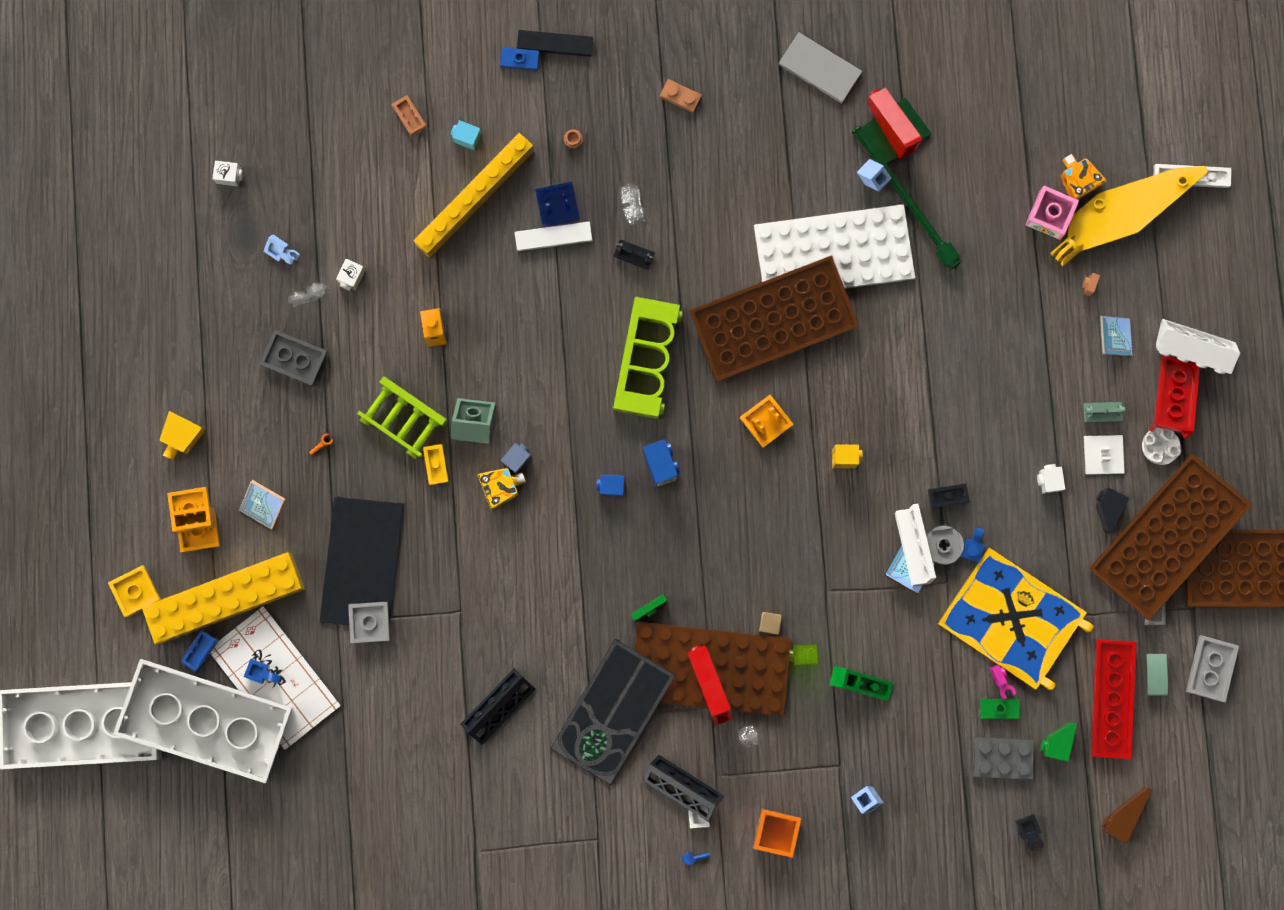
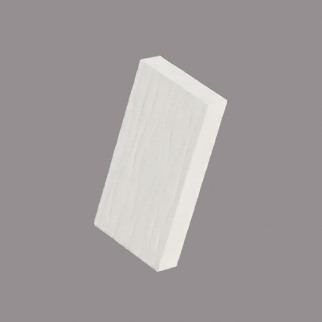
(202, 721)
(66, 727)

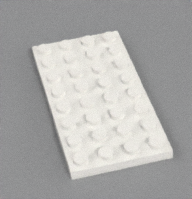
(865, 245)

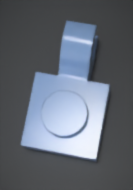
(278, 250)

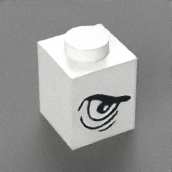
(227, 173)
(350, 275)

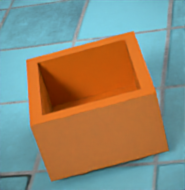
(777, 833)

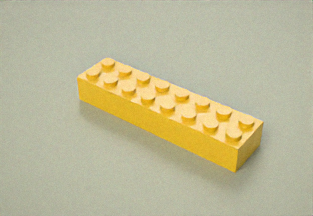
(223, 598)

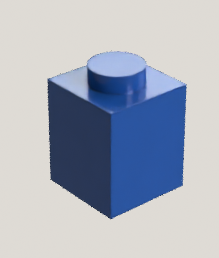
(610, 485)

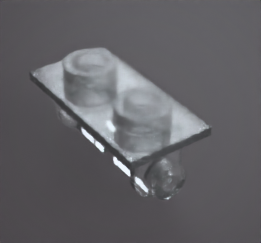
(631, 195)

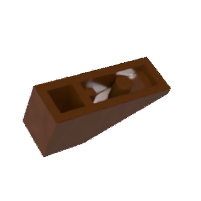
(1124, 818)

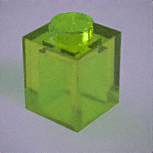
(803, 654)

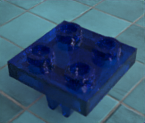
(557, 204)

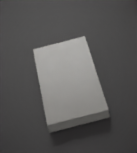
(820, 67)

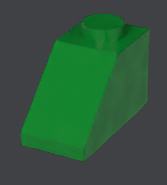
(1059, 743)

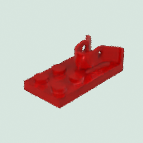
(1176, 396)

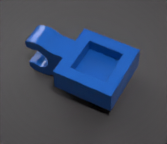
(973, 548)
(259, 672)

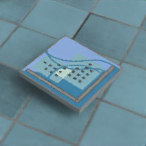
(1116, 336)

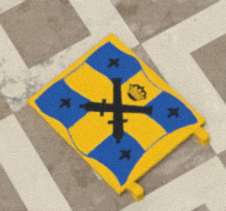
(1013, 619)

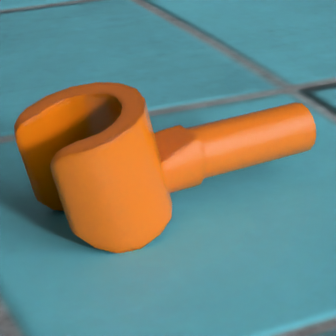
(321, 444)

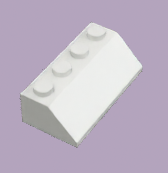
(1197, 347)

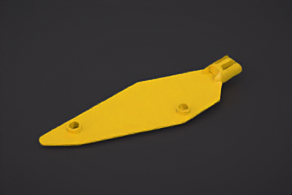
(1124, 210)

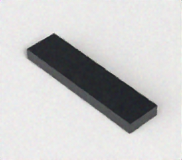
(555, 43)

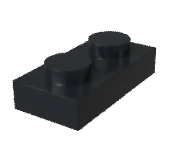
(948, 496)

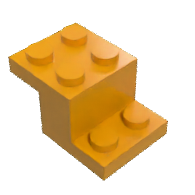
(193, 519)

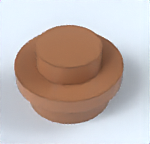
(573, 139)

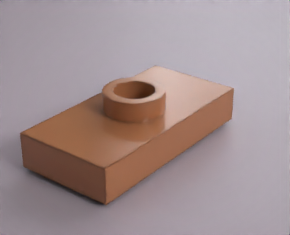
(409, 116)

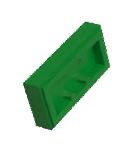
(649, 609)
(999, 708)

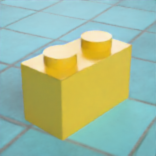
(846, 456)

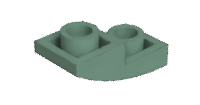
(1157, 675)

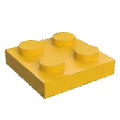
(134, 591)

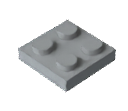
(369, 622)

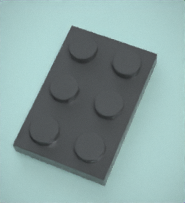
(293, 358)
(1003, 758)

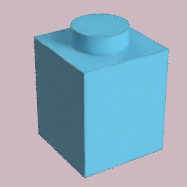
(466, 135)

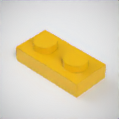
(435, 464)

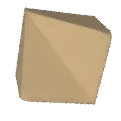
(770, 623)

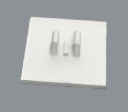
(1104, 454)

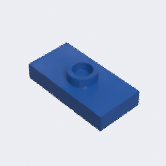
(519, 59)
(199, 650)

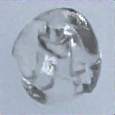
(748, 736)

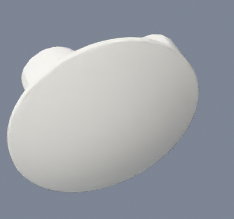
(1161, 446)

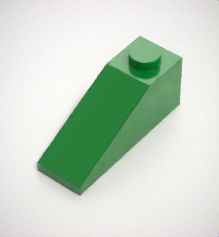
(861, 683)

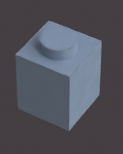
(516, 457)

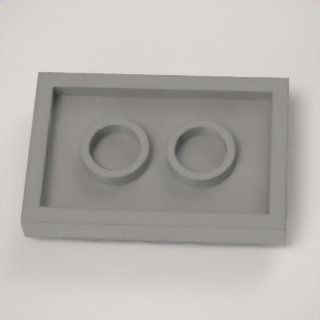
(1212, 668)

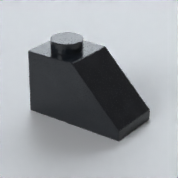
(1110, 507)

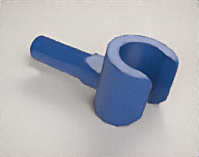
(689, 859)

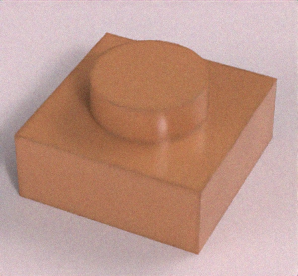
(1090, 284)

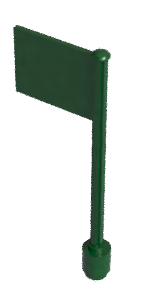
(881, 151)

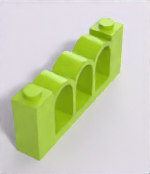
(655, 312)

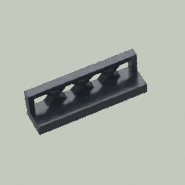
(495, 704)
(684, 784)

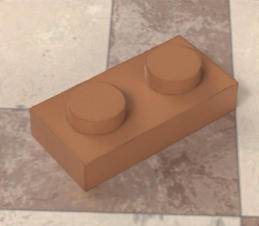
(680, 96)

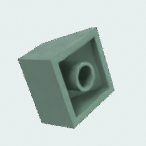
(472, 420)

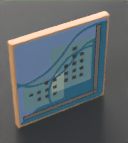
(262, 504)

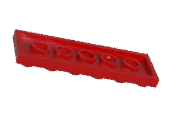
(1113, 699)

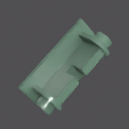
(1103, 412)

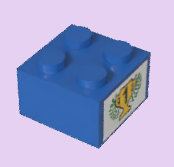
(660, 462)

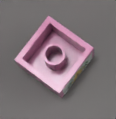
(1052, 212)

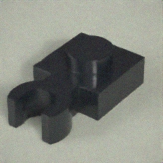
(1029, 828)

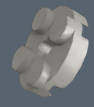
(950, 536)

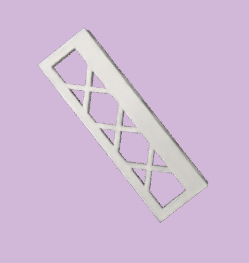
(915, 546)

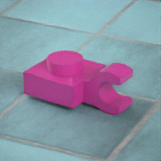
(999, 676)

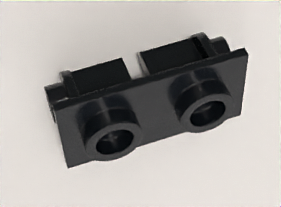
(633, 254)

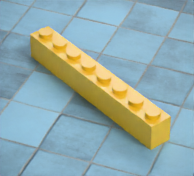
(474, 195)

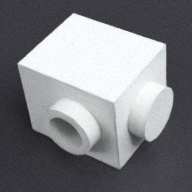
(1051, 479)

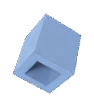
(874, 175)
(867, 800)

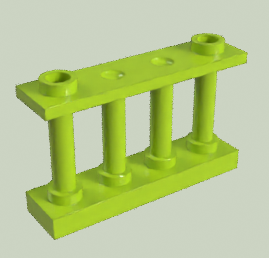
(403, 399)

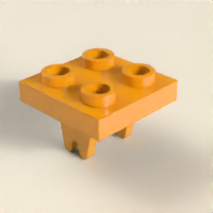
(766, 421)

